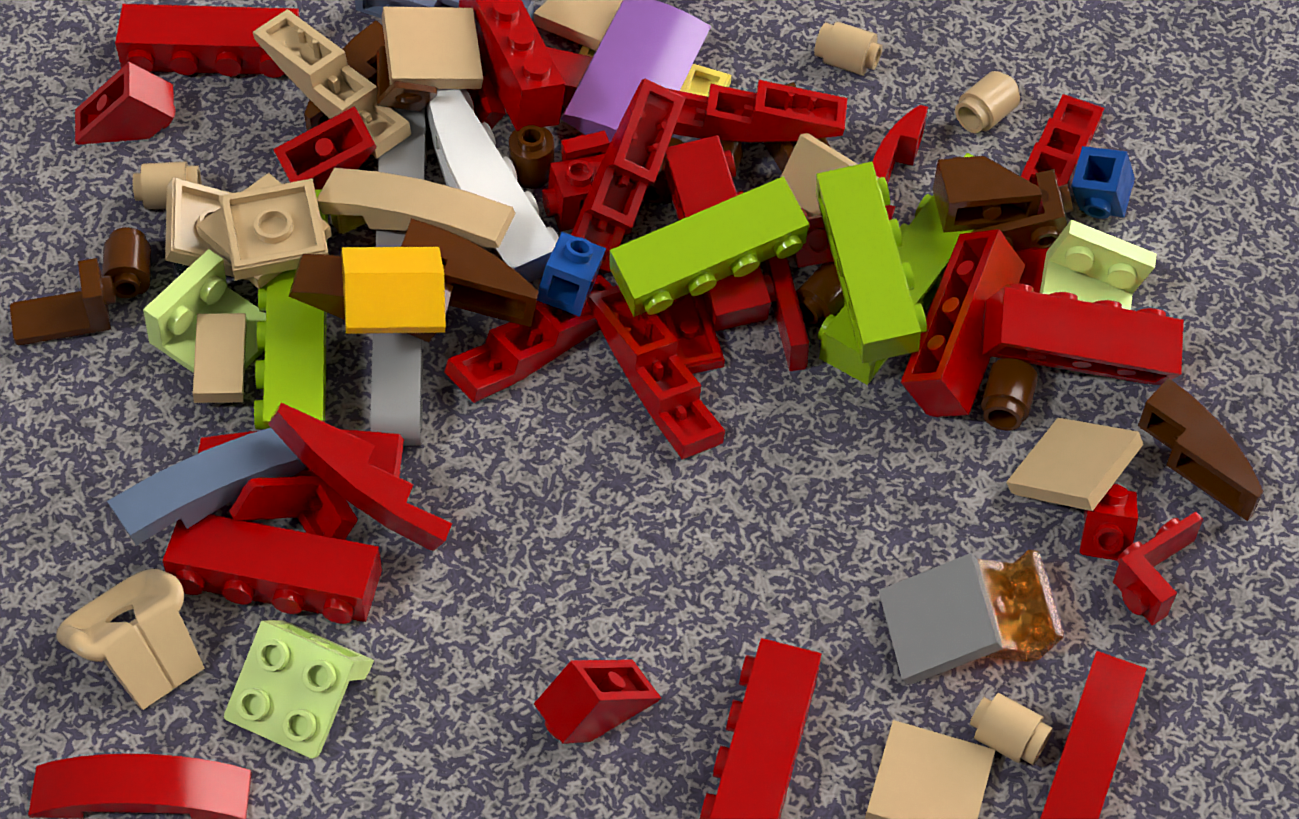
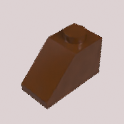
(981, 194)

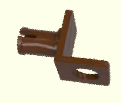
(400, 94)

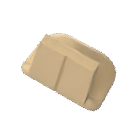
(149, 652)

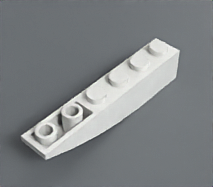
(475, 165)

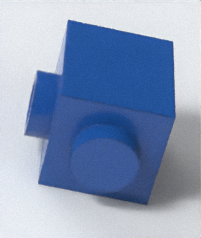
(1103, 182)
(570, 273)

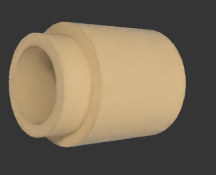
(848, 47)
(987, 102)
(154, 178)
(1010, 729)

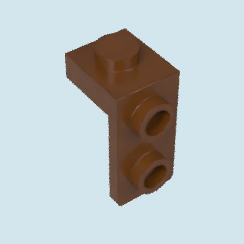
(1040, 229)
(66, 313)

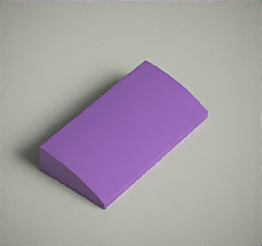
(640, 43)

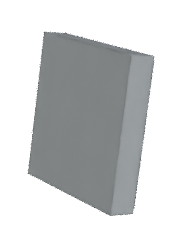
(940, 619)

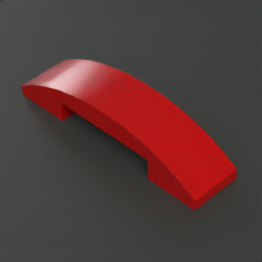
(900, 145)
(140, 786)

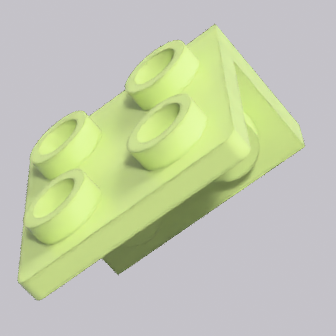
(1095, 265)
(198, 290)
(293, 686)

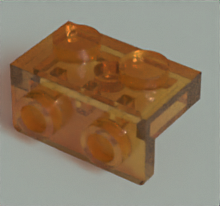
(1022, 607)

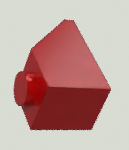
(125, 108)
(330, 145)
(594, 698)

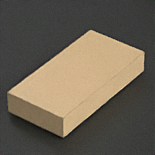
(219, 358)

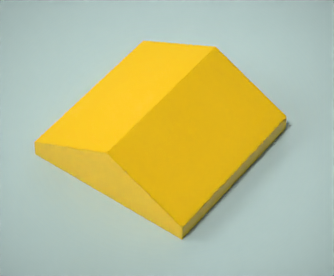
(393, 290)

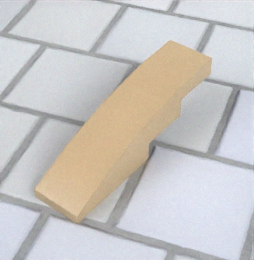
(327, 80)
(392, 200)

